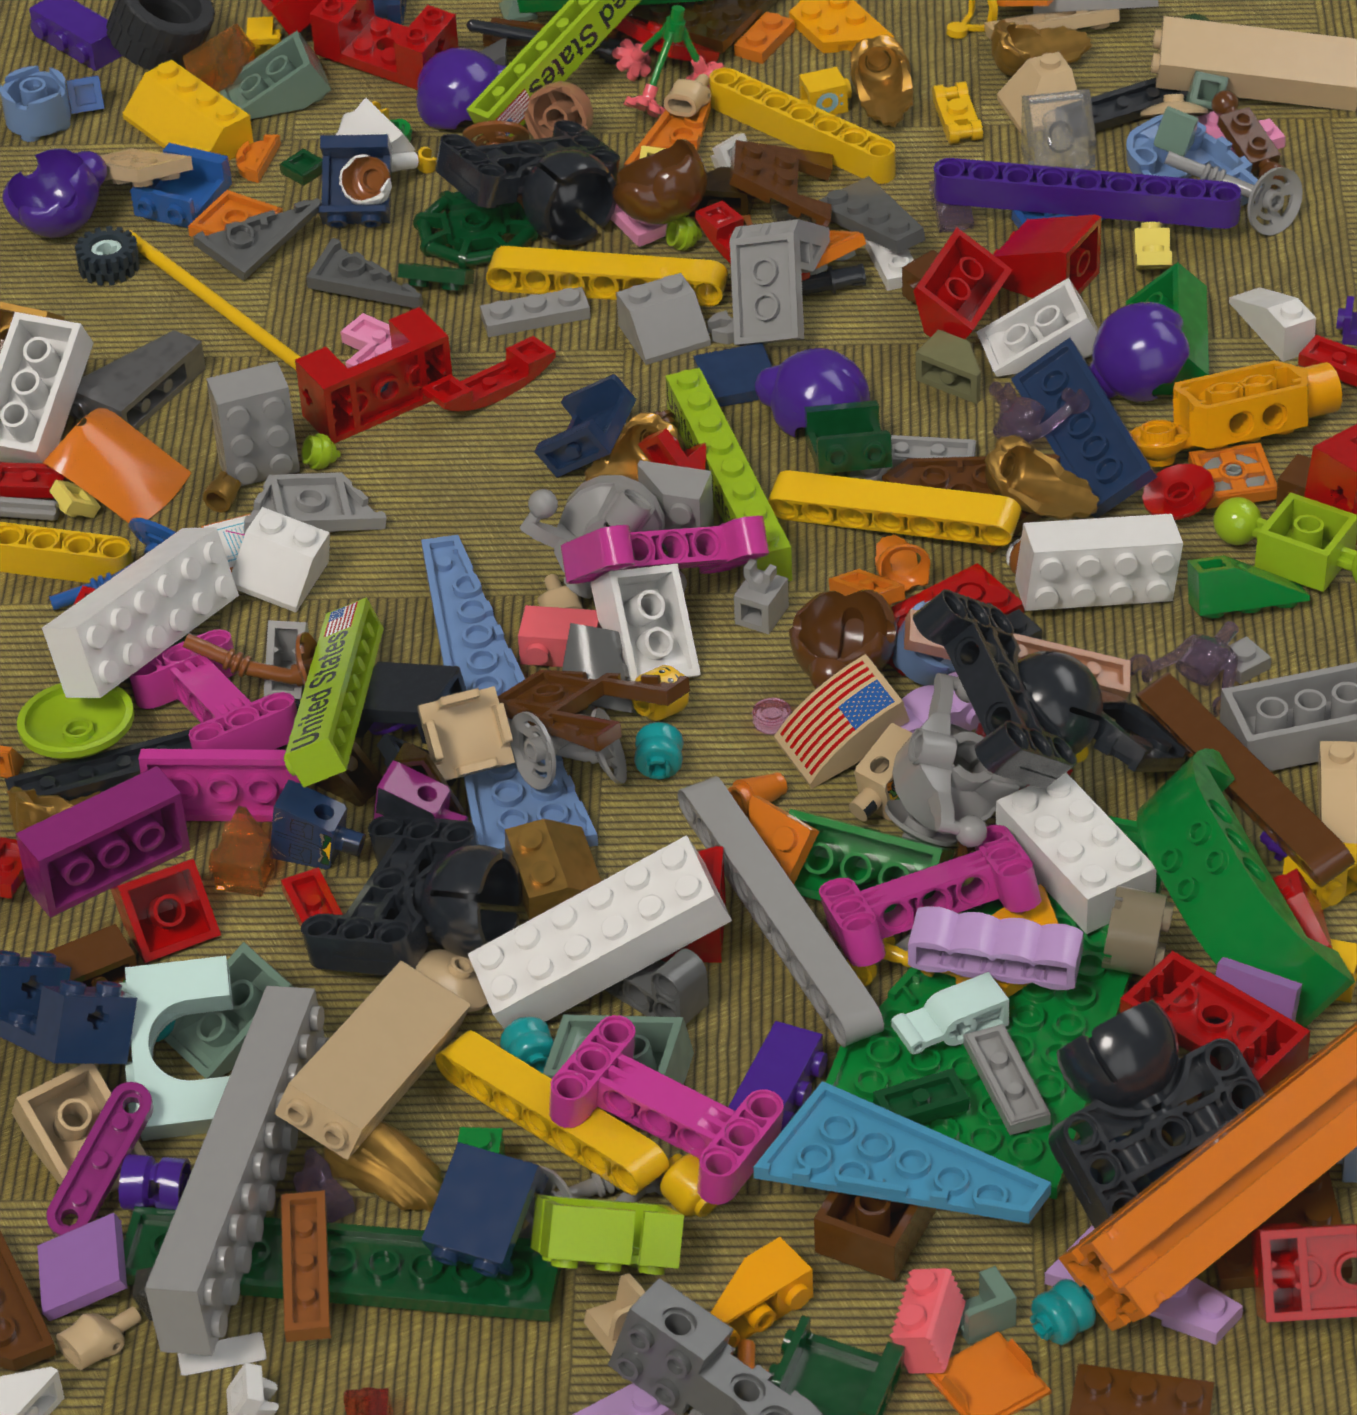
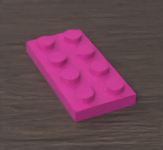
(222, 779)

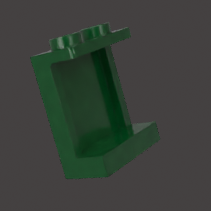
(847, 437)
(837, 1375)

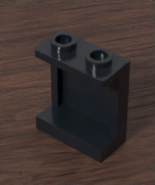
(401, 687)

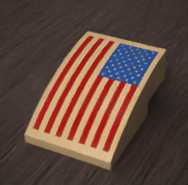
(840, 721)

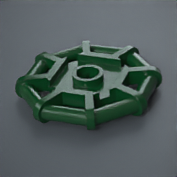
(460, 232)

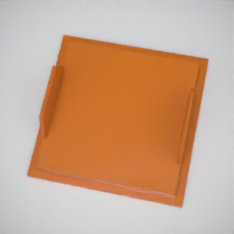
(990, 1379)

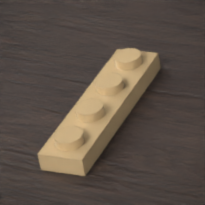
(1074, 19)

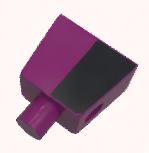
(413, 794)

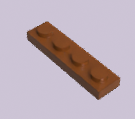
(305, 1266)

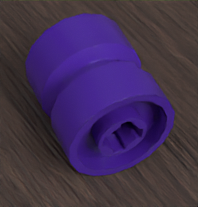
(141, 1178)

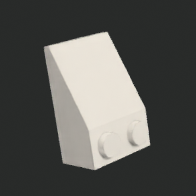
(1038, 328)
(650, 617)

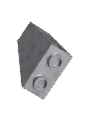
(142, 379)

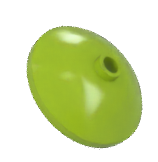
(74, 726)

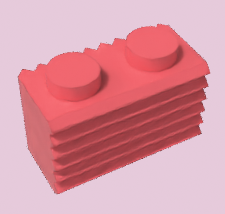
(928, 1320)

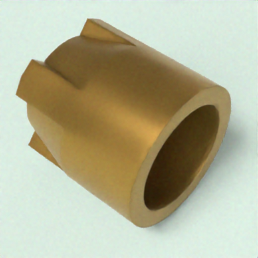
(221, 492)

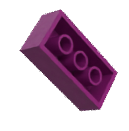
(103, 841)

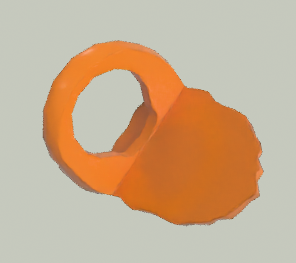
(899, 563)

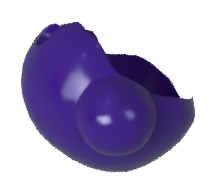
(451, 85)
(58, 193)
(1139, 350)
(808, 380)

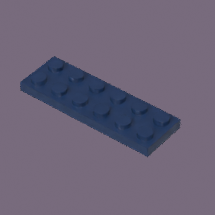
(1092, 442)

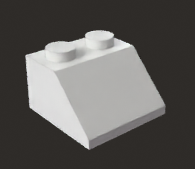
(280, 559)

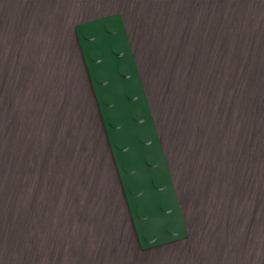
(377, 1270)

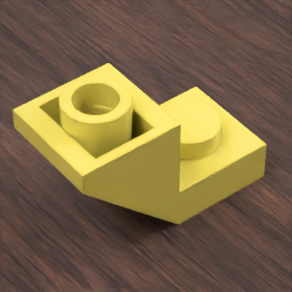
(1152, 247)

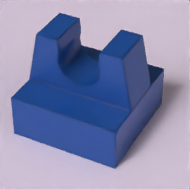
(85, 94)

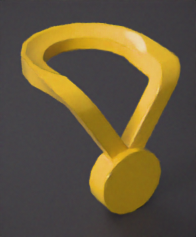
(960, 29)

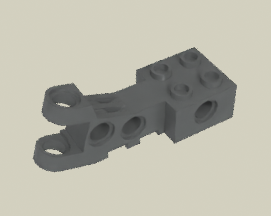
(686, 1361)

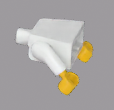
(371, 120)

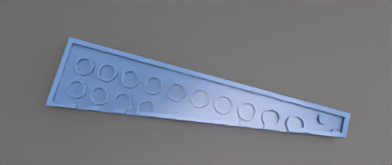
(478, 646)

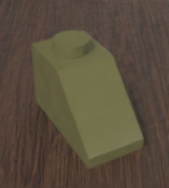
(949, 366)

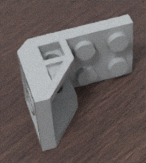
(768, 278)

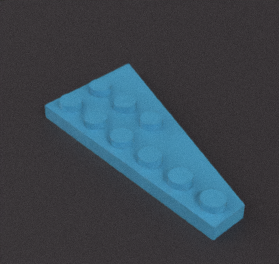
(874, 1153)

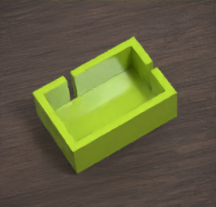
(607, 1234)

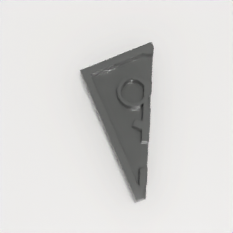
(251, 242)
(356, 277)

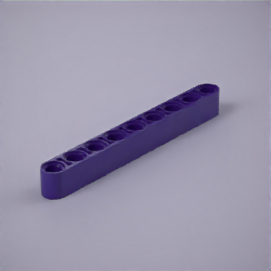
(1087, 193)

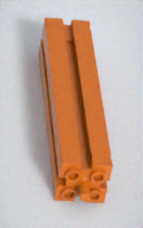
(1222, 1188)

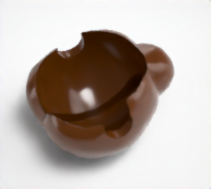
(662, 185)
(839, 630)

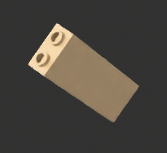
(1258, 62)
(372, 1060)

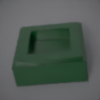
(302, 167)

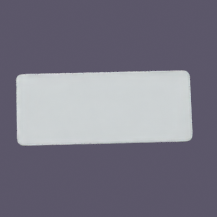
(227, 1353)

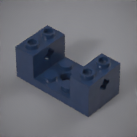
(63, 1016)

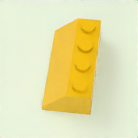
(185, 111)

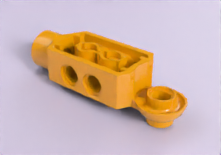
(1240, 407)

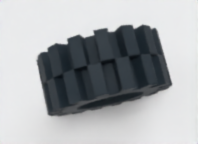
(107, 255)

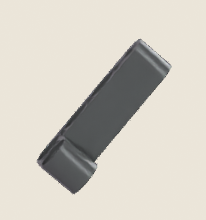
(667, 988)

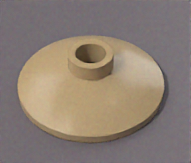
(1175, 101)
(455, 975)

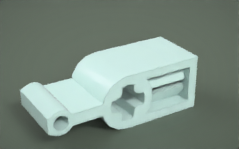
(952, 1013)

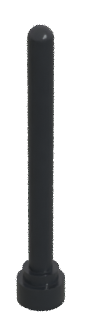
(604, 49)

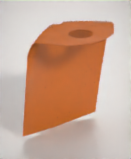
(118, 465)

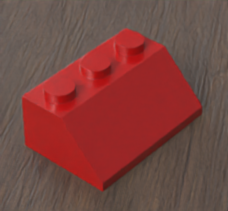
(959, 286)

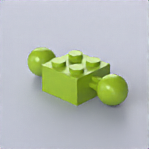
(1298, 541)

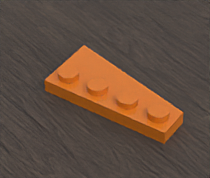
(673, 127)

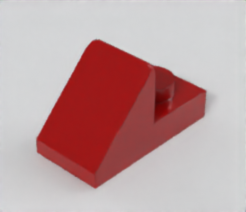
(666, 449)

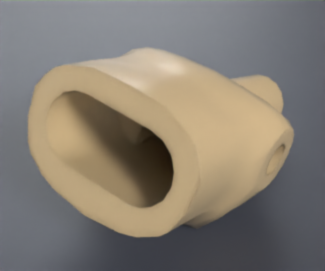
(688, 96)
(558, 595)
(95, 1337)

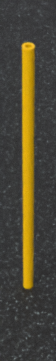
(216, 302)

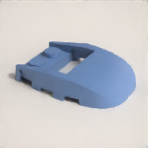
(1149, 160)

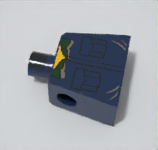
(311, 828)

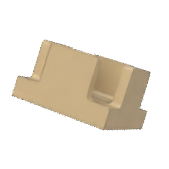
(467, 733)

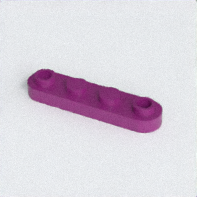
(100, 1158)

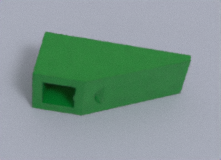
(1230, 585)

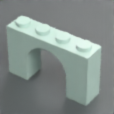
(162, 996)

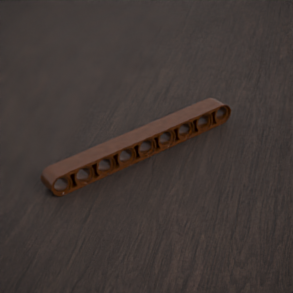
(1254, 787)

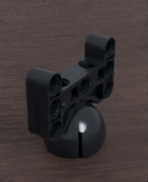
(551, 174)
(1017, 701)
(424, 883)
(1136, 1083)

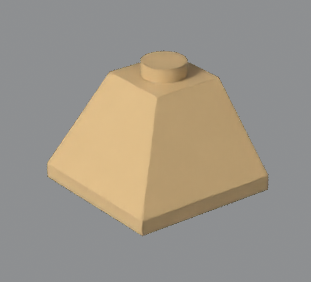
(1036, 76)

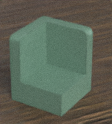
(990, 1310)

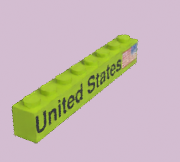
(549, 57)
(733, 481)
(334, 693)

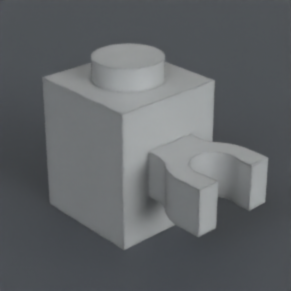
(761, 598)

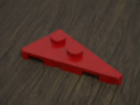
(643, 32)

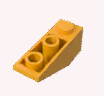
(764, 1290)

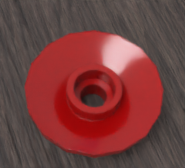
(1179, 491)

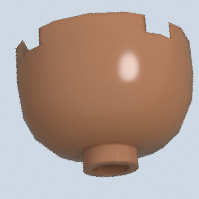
(555, 103)

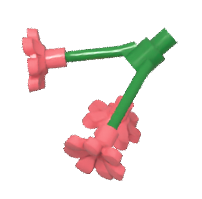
(637, 60)

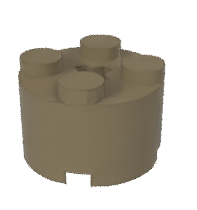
(1136, 931)

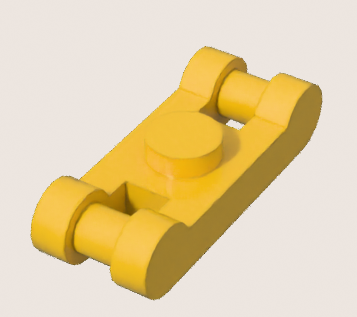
(958, 114)

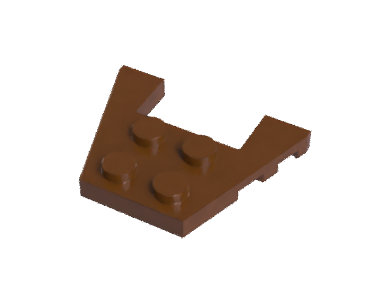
(773, 174)

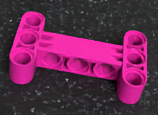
(709, 548)
(223, 711)
(999, 872)
(608, 1077)

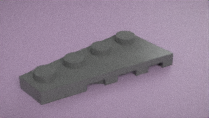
(871, 211)

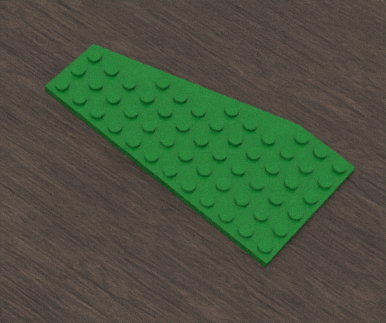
(1038, 1025)

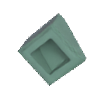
(1204, 88)
(1176, 131)

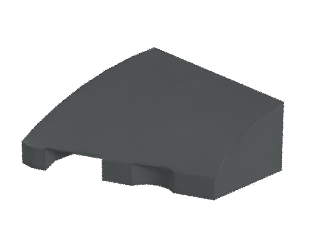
(597, 653)

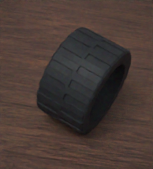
(159, 29)

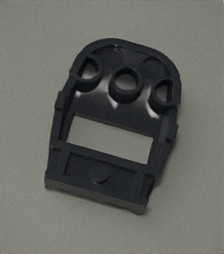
(1150, 751)

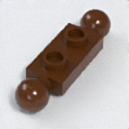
(1246, 134)

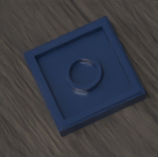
(733, 372)

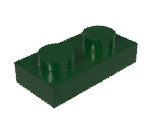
(421, 274)
(925, 1097)

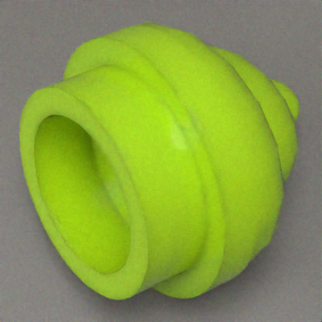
(683, 233)
(319, 451)

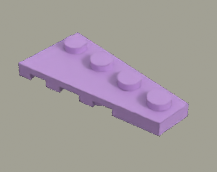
(1192, 1310)

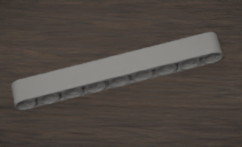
(782, 913)

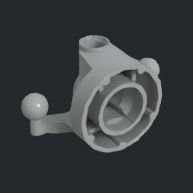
(589, 508)
(935, 791)

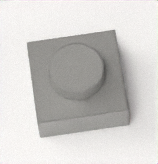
(1251, 660)

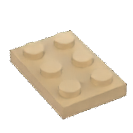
(144, 166)

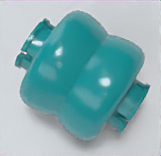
(658, 750)
(528, 1040)
(1062, 1312)

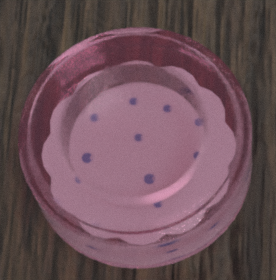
(770, 714)

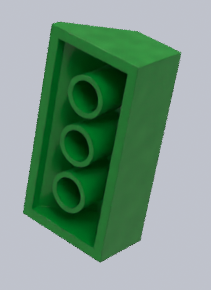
(1187, 296)
(861, 855)

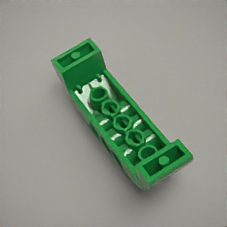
(1227, 888)

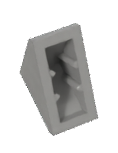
(281, 653)

